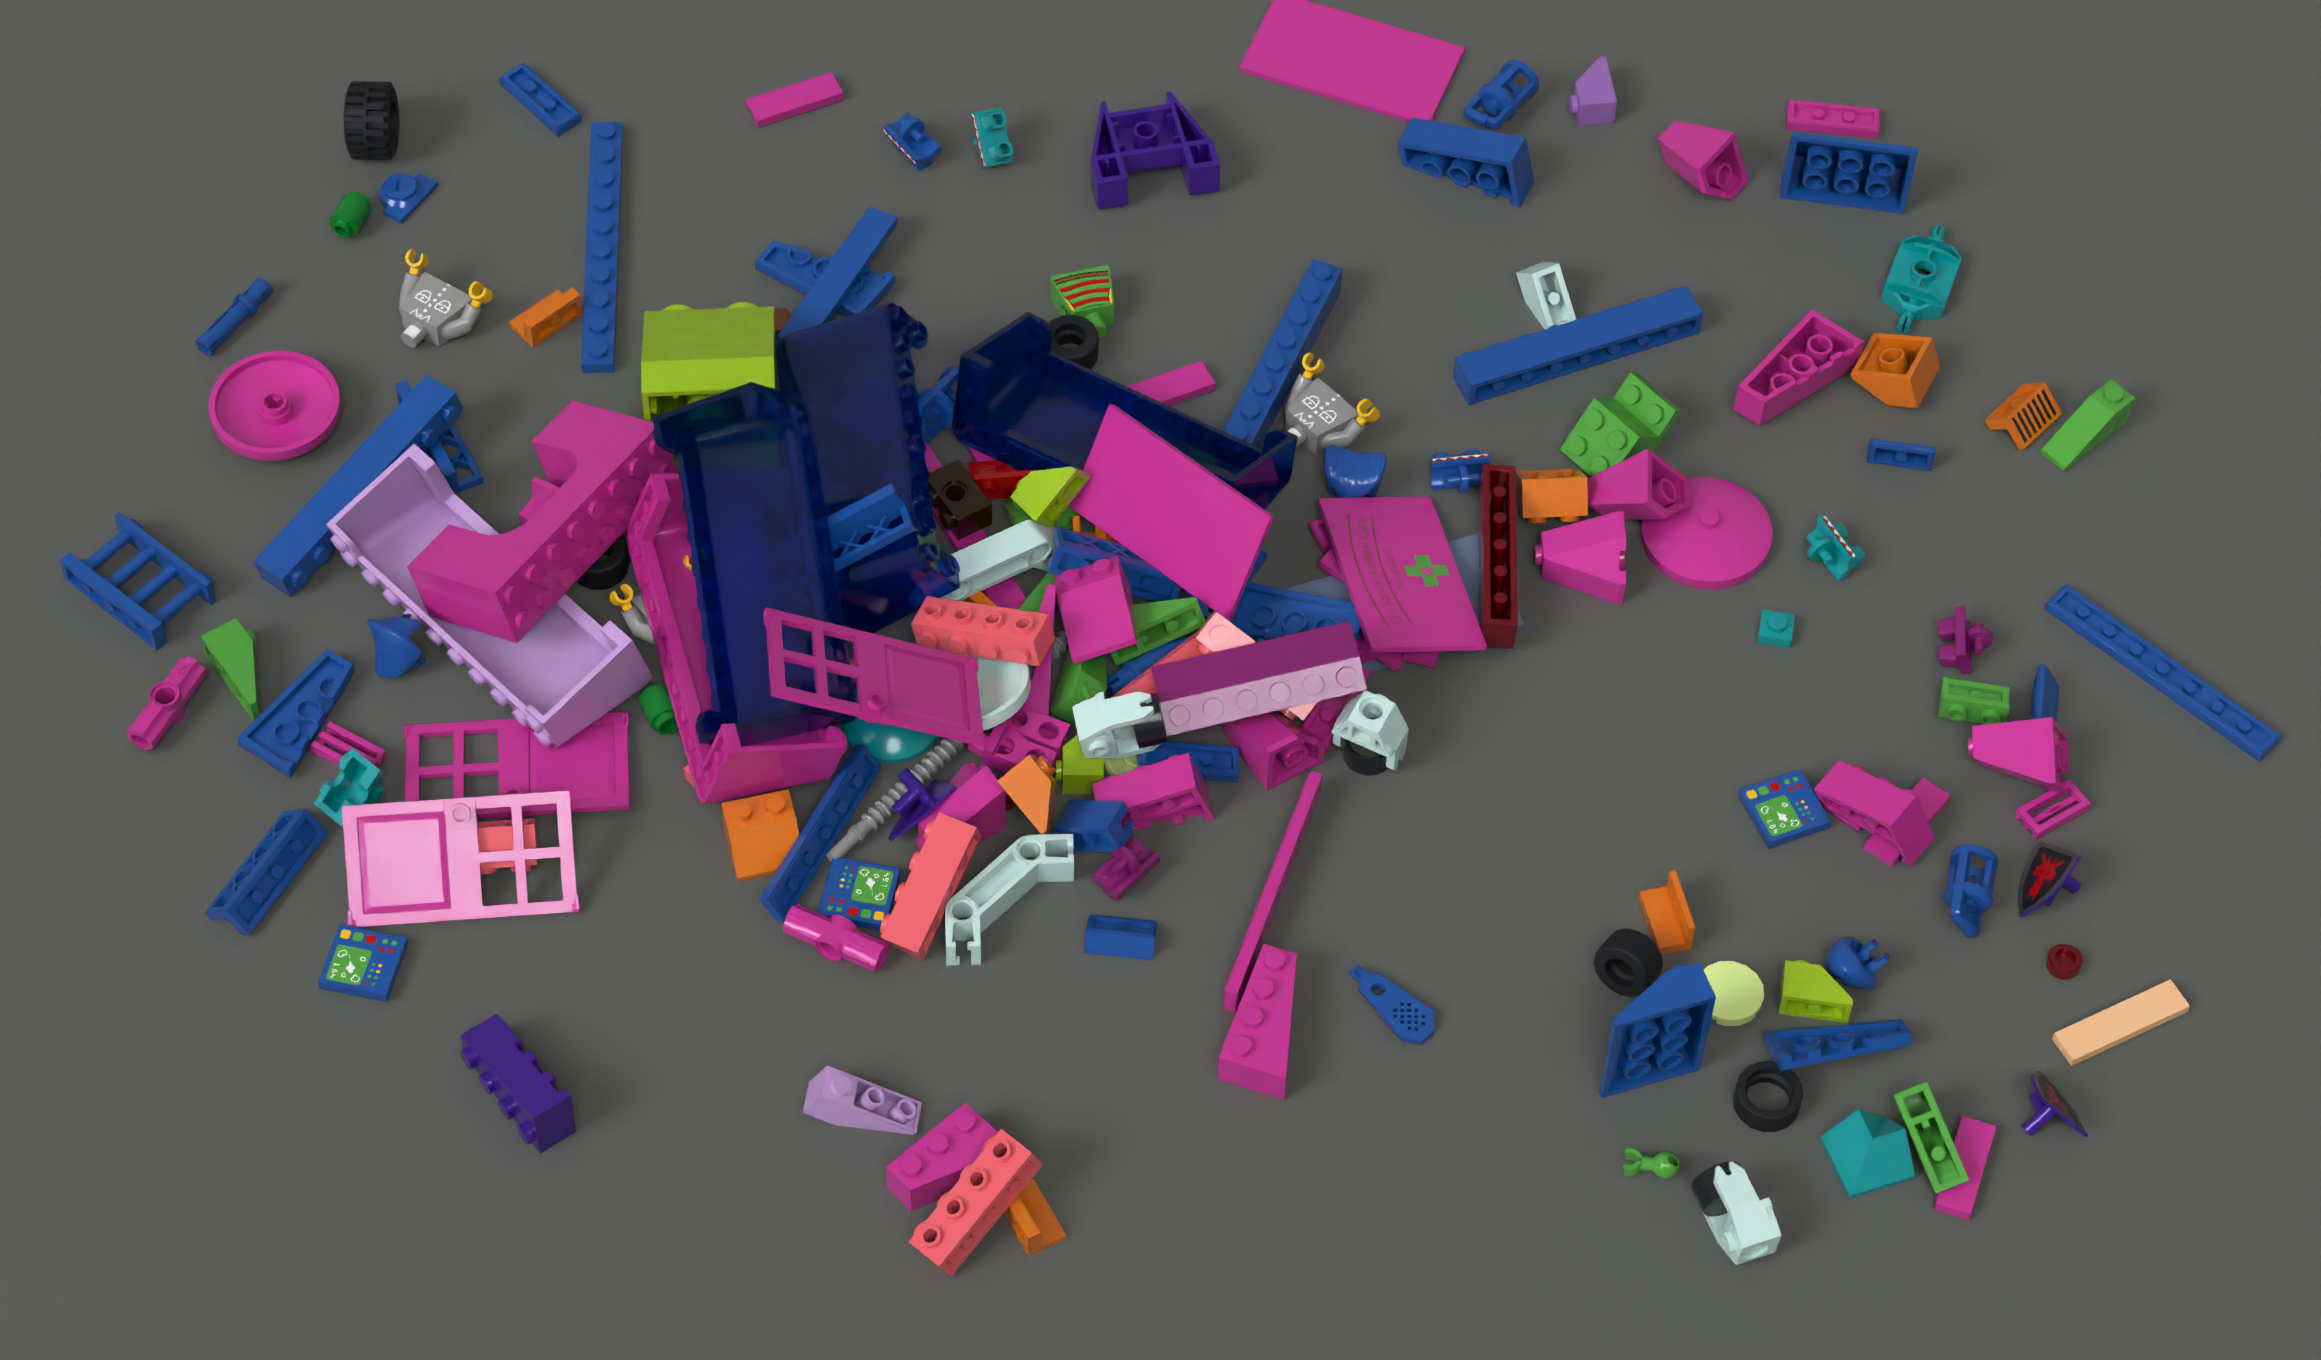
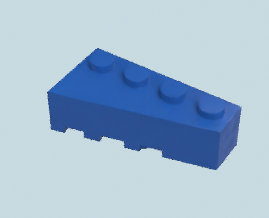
(1469, 156)

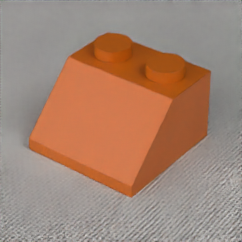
(1897, 368)
(1551, 494)
(1033, 790)
(759, 833)

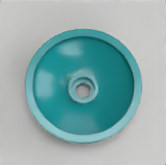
(887, 742)

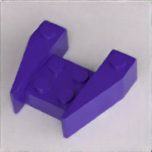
(1147, 141)

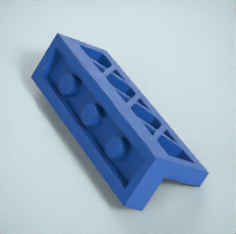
(446, 463)
(869, 515)
(1079, 550)
(267, 870)

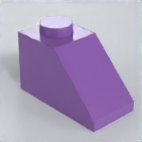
(1594, 96)

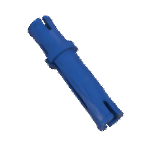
(242, 307)
(1133, 669)

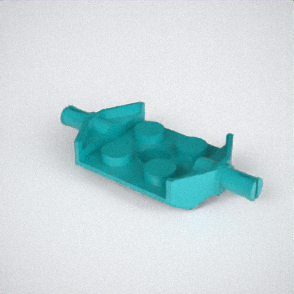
(1920, 295)

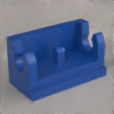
(1095, 825)

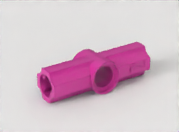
(158, 715)
(836, 938)

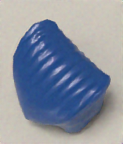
(1353, 472)
(393, 647)

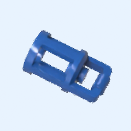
(1497, 101)
(938, 404)
(1970, 897)

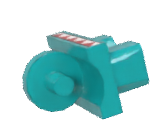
(992, 137)
(1830, 546)

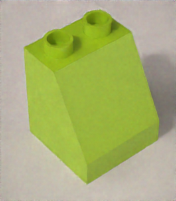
(704, 353)

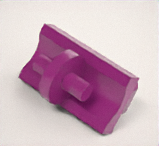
(1965, 640)
(1125, 868)

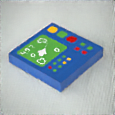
(1784, 808)
(860, 892)
(363, 963)

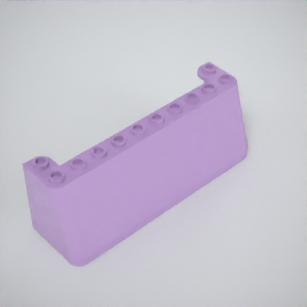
(557, 674)

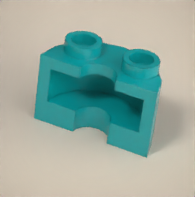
(355, 785)

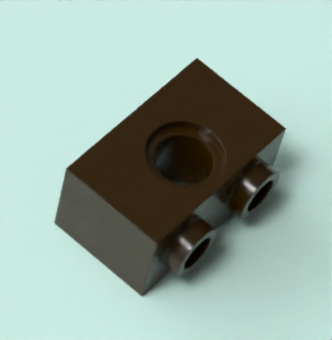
(959, 500)

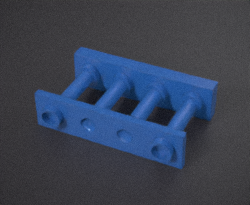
(128, 608)

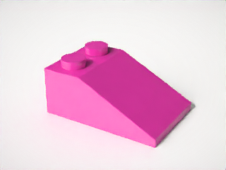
(1096, 609)

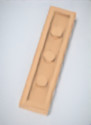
(2120, 1022)

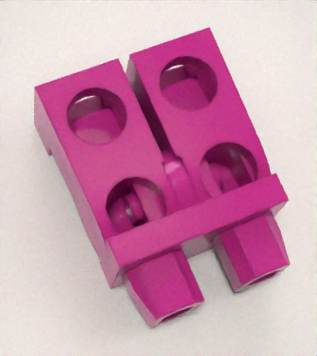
(1022, 736)

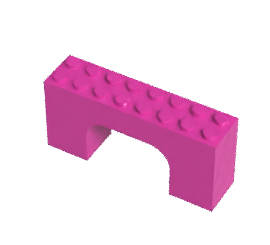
(515, 577)

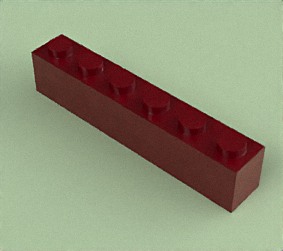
(1498, 556)

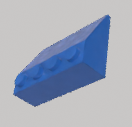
(1848, 172)
(1660, 1032)

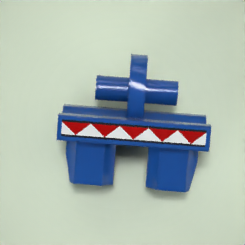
(913, 140)
(1457, 470)

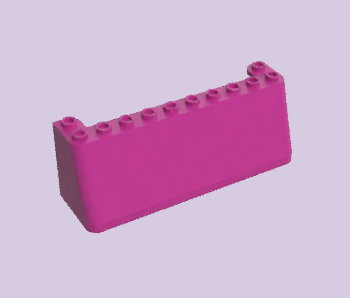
(669, 594)

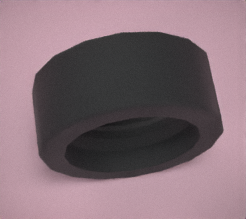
(1761, 1119)

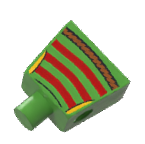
(1086, 295)

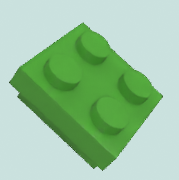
(1620, 426)

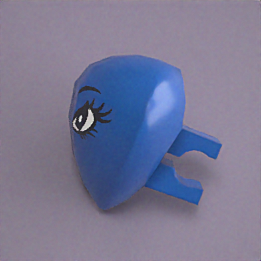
(1851, 963)

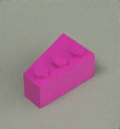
(1159, 792)
(1877, 807)

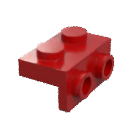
(996, 478)

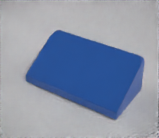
(1900, 454)
(2044, 694)
(1120, 937)

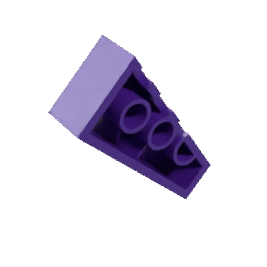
(518, 1082)

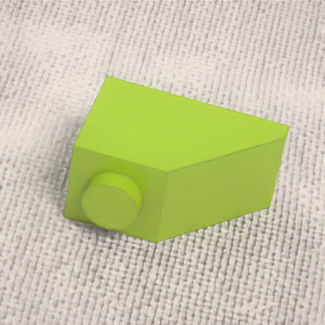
(1049, 492)
(1076, 771)
(1812, 993)

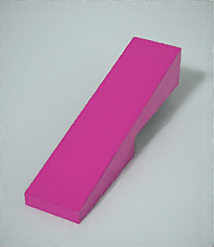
(1040, 692)

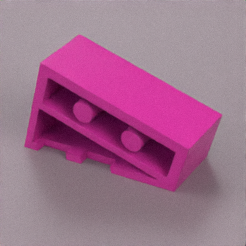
(938, 1158)

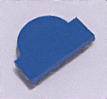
(404, 194)

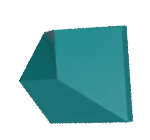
(1868, 1153)

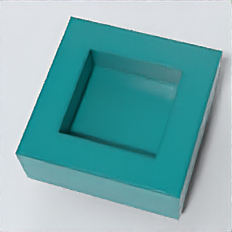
(1776, 628)

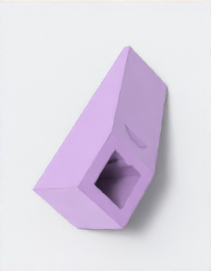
(859, 1103)

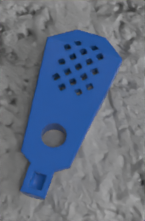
(1417, 1016)

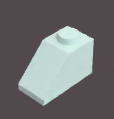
(1546, 294)

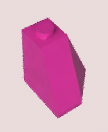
(1705, 158)
(1640, 488)
(1586, 556)
(1275, 747)
(2023, 750)
(975, 800)

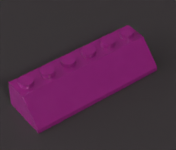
(1258, 678)

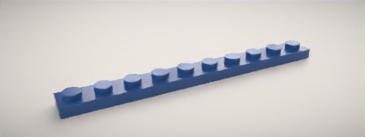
(602, 248)

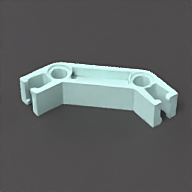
(1002, 557)
(1002, 885)

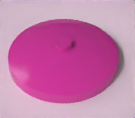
(274, 405)
(1712, 541)

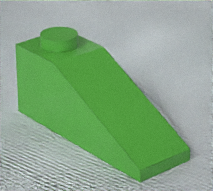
(2090, 425)
(1159, 624)
(234, 658)
(1077, 684)
(1930, 1137)

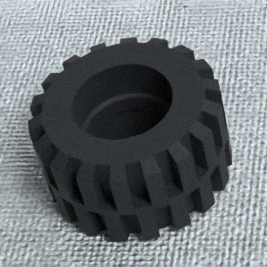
(371, 120)

